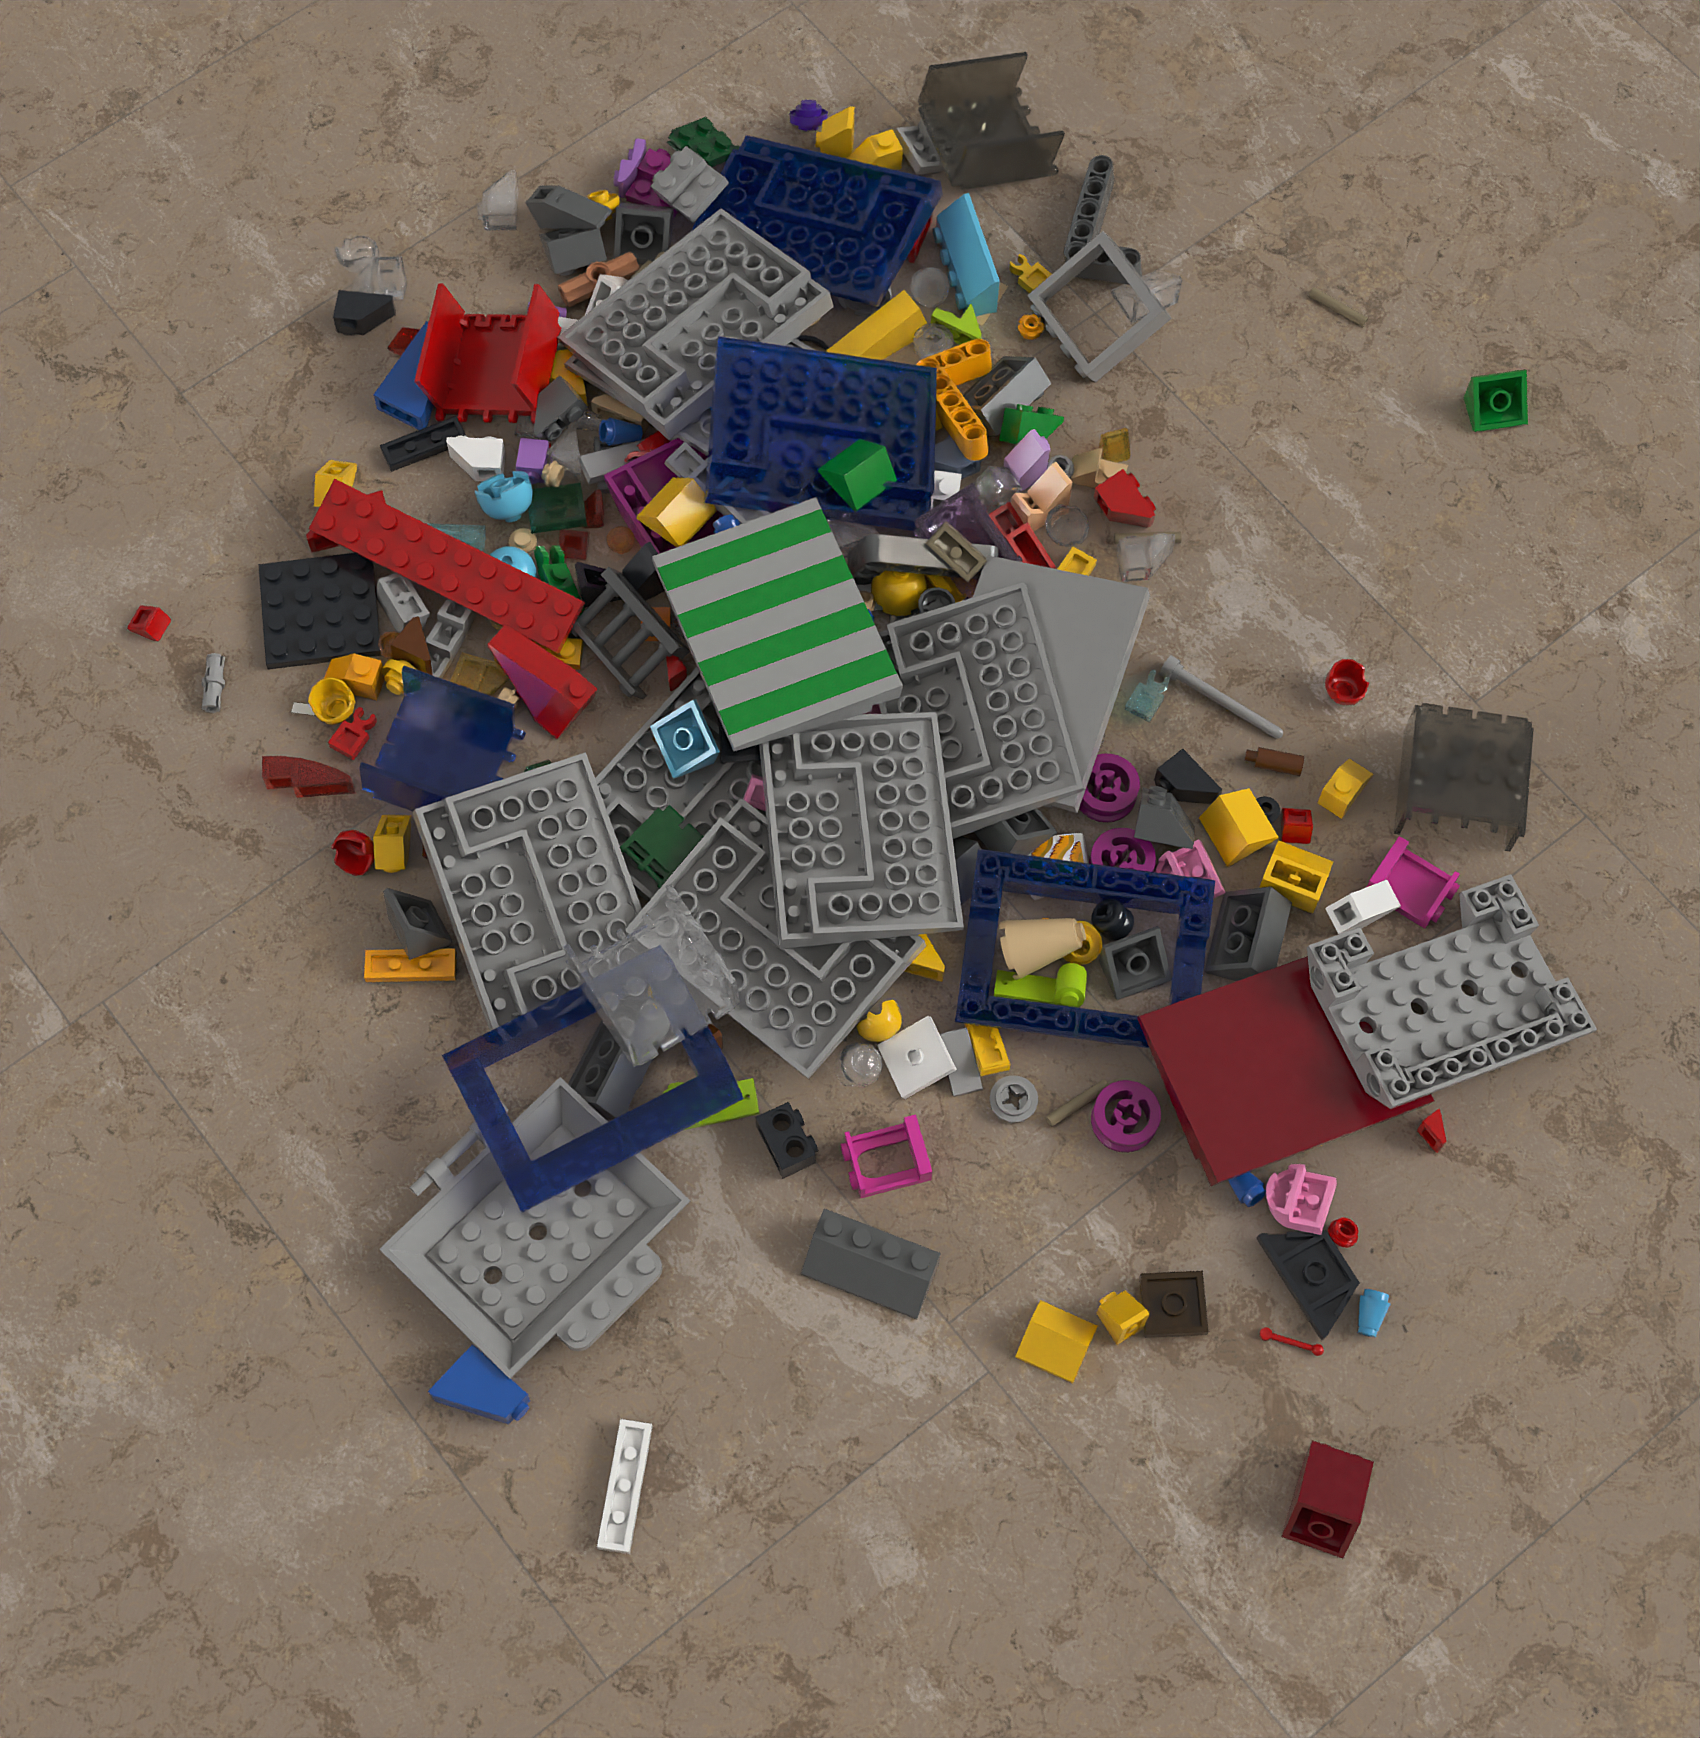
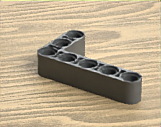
(1089, 220)
(901, 554)

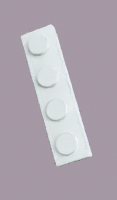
(624, 1486)

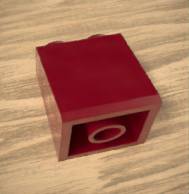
(1328, 1499)

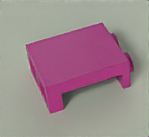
(1415, 883)

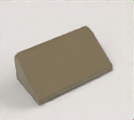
(956, 551)

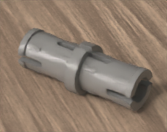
(213, 683)

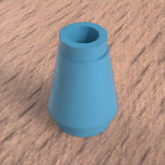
(1372, 1310)

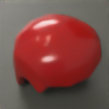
(1346, 682)
(353, 852)

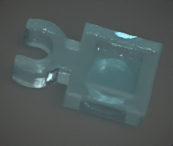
(1147, 699)

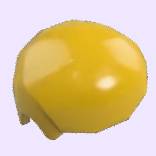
(331, 700)
(881, 1026)

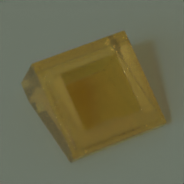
(1115, 445)

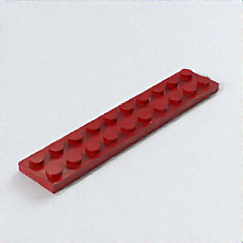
(446, 565)

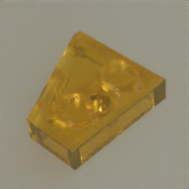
(479, 674)

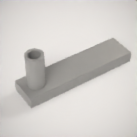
(599, 463)

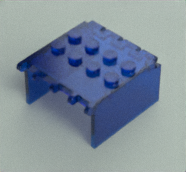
(444, 745)

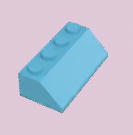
(967, 257)

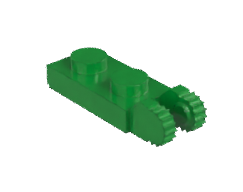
(557, 573)

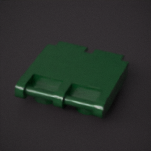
(703, 140)
(661, 844)

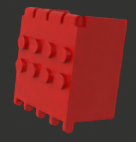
(487, 362)

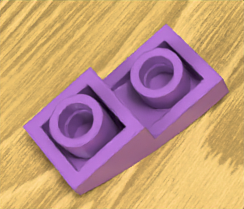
(628, 168)

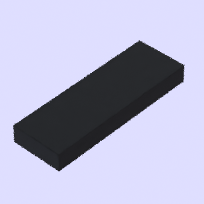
(421, 444)

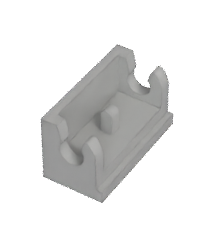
(400, 601)

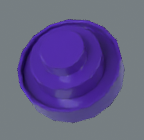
(808, 115)

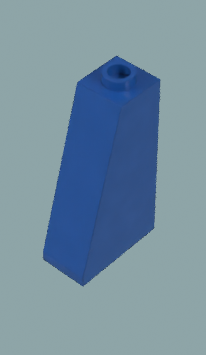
(400, 394)

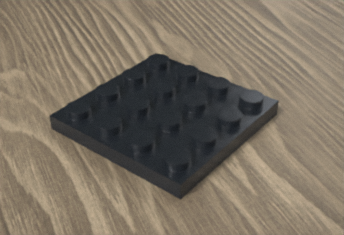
(318, 610)

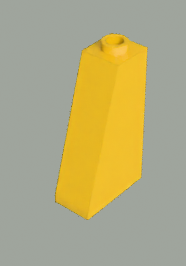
(884, 331)

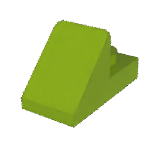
(961, 329)

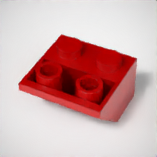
(1123, 502)

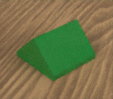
(1497, 400)
(859, 473)

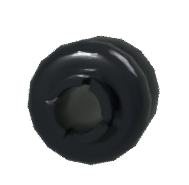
(1112, 919)

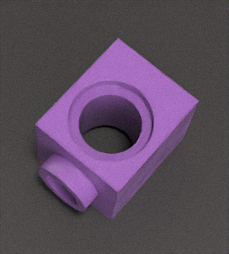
(532, 458)

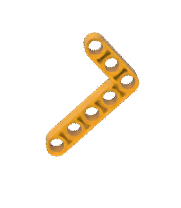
(956, 415)

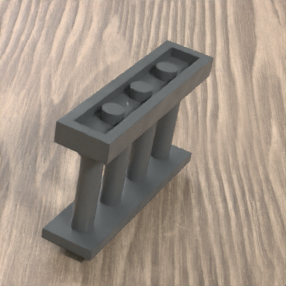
(652, 626)

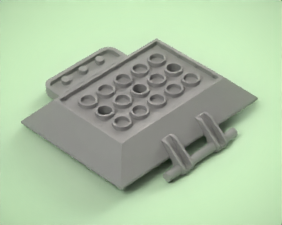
(563, 1285)

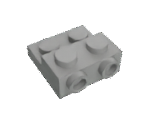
(688, 184)

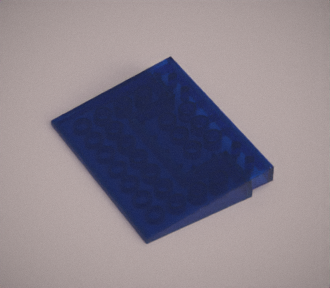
(828, 213)
(795, 409)

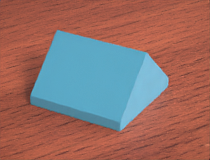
(685, 740)

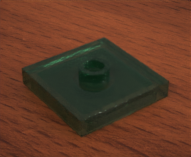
(557, 508)

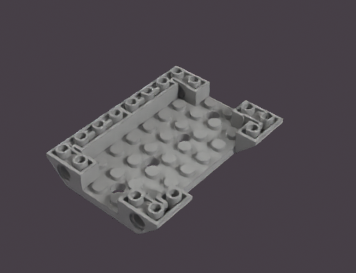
(1458, 1032)

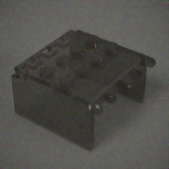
(981, 125)
(1466, 769)

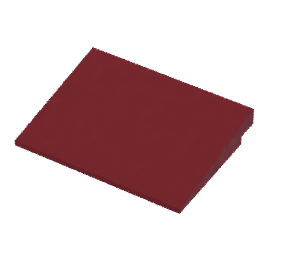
(1259, 1072)

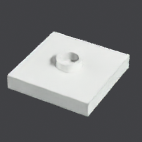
(916, 1057)

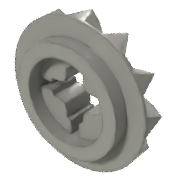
(1019, 1087)

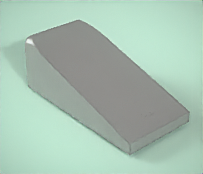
(966, 1077)

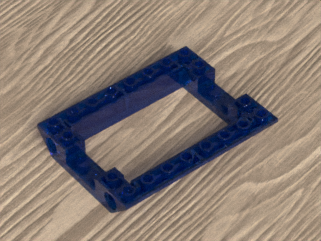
(1087, 883)
(606, 1145)

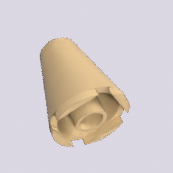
(1038, 942)

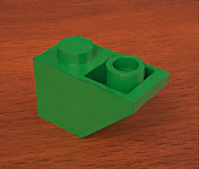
(1023, 419)

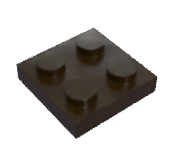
(1174, 1304)

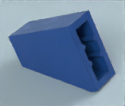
(481, 1389)

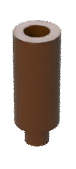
(1276, 761)

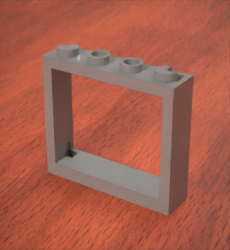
(1128, 341)

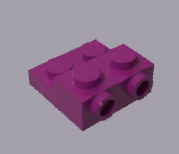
(640, 190)

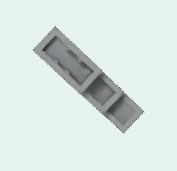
(689, 464)
(448, 635)

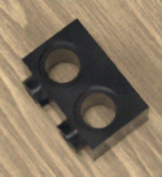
(781, 1141)

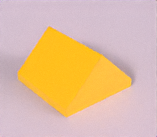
(677, 511)
(1237, 825)
(1056, 1341)

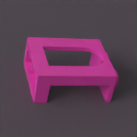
(858, 1144)

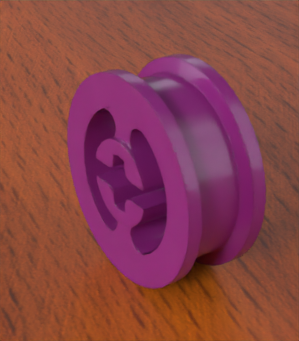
(1112, 803)
(1113, 847)
(1134, 1097)

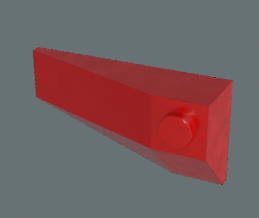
(545, 683)

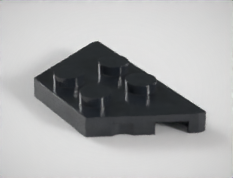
(1313, 1274)

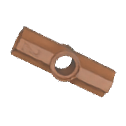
(582, 286)

